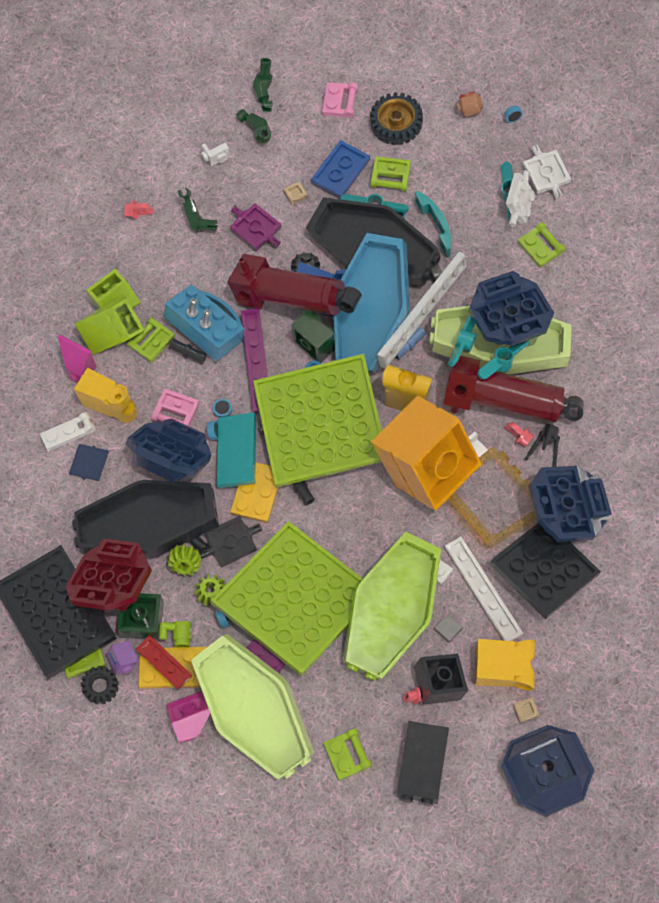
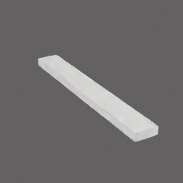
(421, 310)

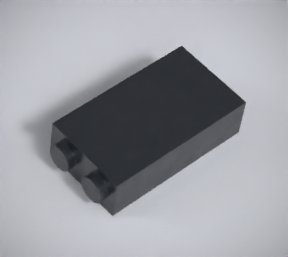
(422, 763)

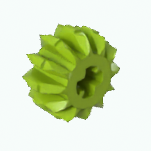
(184, 560)
(202, 588)

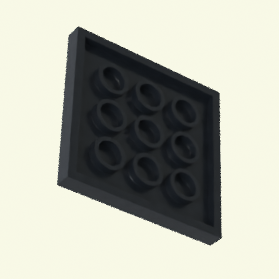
(544, 570)

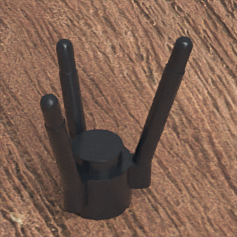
(548, 436)

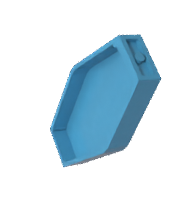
(382, 278)

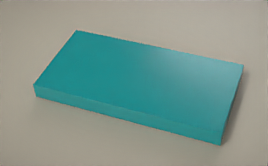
(236, 450)

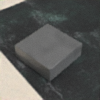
(448, 628)

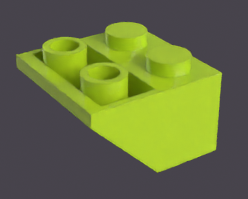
(110, 288)

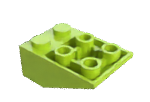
(109, 325)

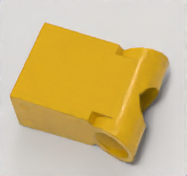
(404, 386)
(105, 396)
(505, 664)

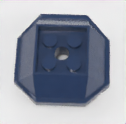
(509, 295)
(169, 449)
(584, 499)
(542, 790)

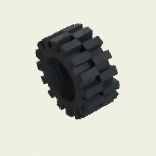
(94, 674)

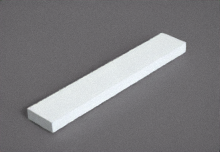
(483, 590)

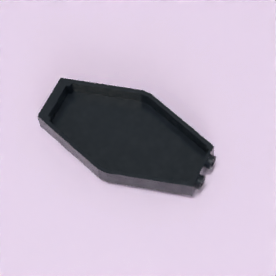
(343, 225)
(149, 514)

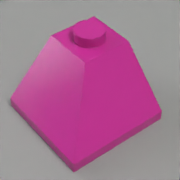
(76, 358)
(188, 715)

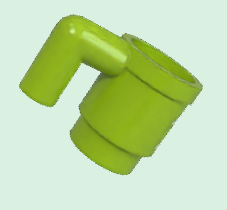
(181, 632)

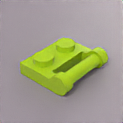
(391, 168)
(537, 249)
(154, 344)
(340, 755)

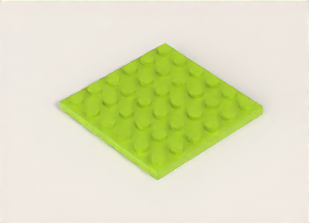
(319, 420)
(291, 598)

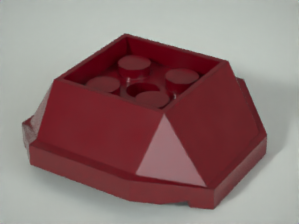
(109, 576)

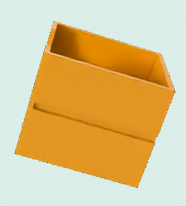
(426, 452)

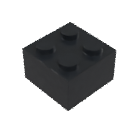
(440, 678)

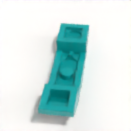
(426, 205)

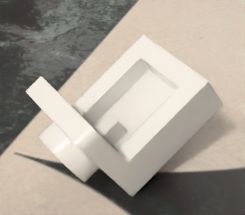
(216, 155)

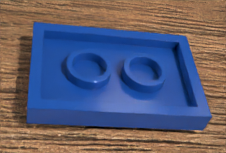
(340, 169)

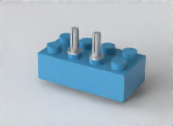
(205, 321)

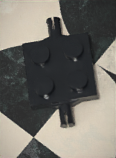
(231, 541)

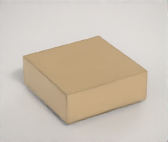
(295, 193)
(526, 710)

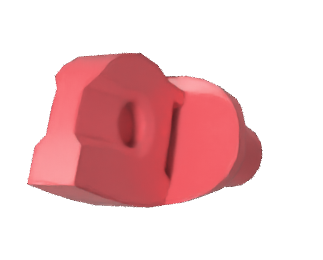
(135, 209)
(523, 436)
(413, 696)

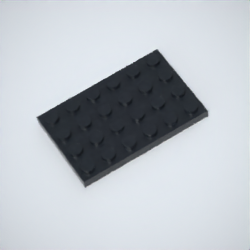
(47, 619)

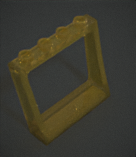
(490, 539)

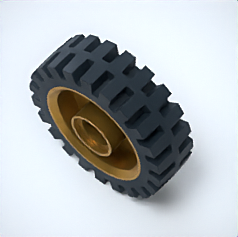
(401, 107)

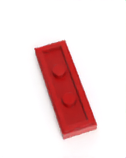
(163, 662)

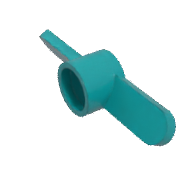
(507, 176)
(403, 208)
(464, 341)
(498, 364)

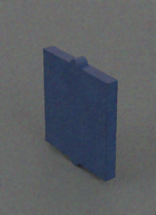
(88, 462)

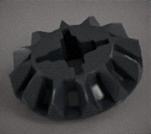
(305, 257)

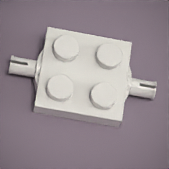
(547, 171)
(520, 199)

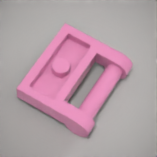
(334, 98)
(177, 404)

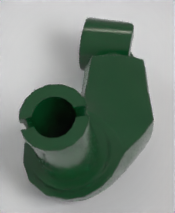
(262, 82)
(259, 124)
(193, 216)

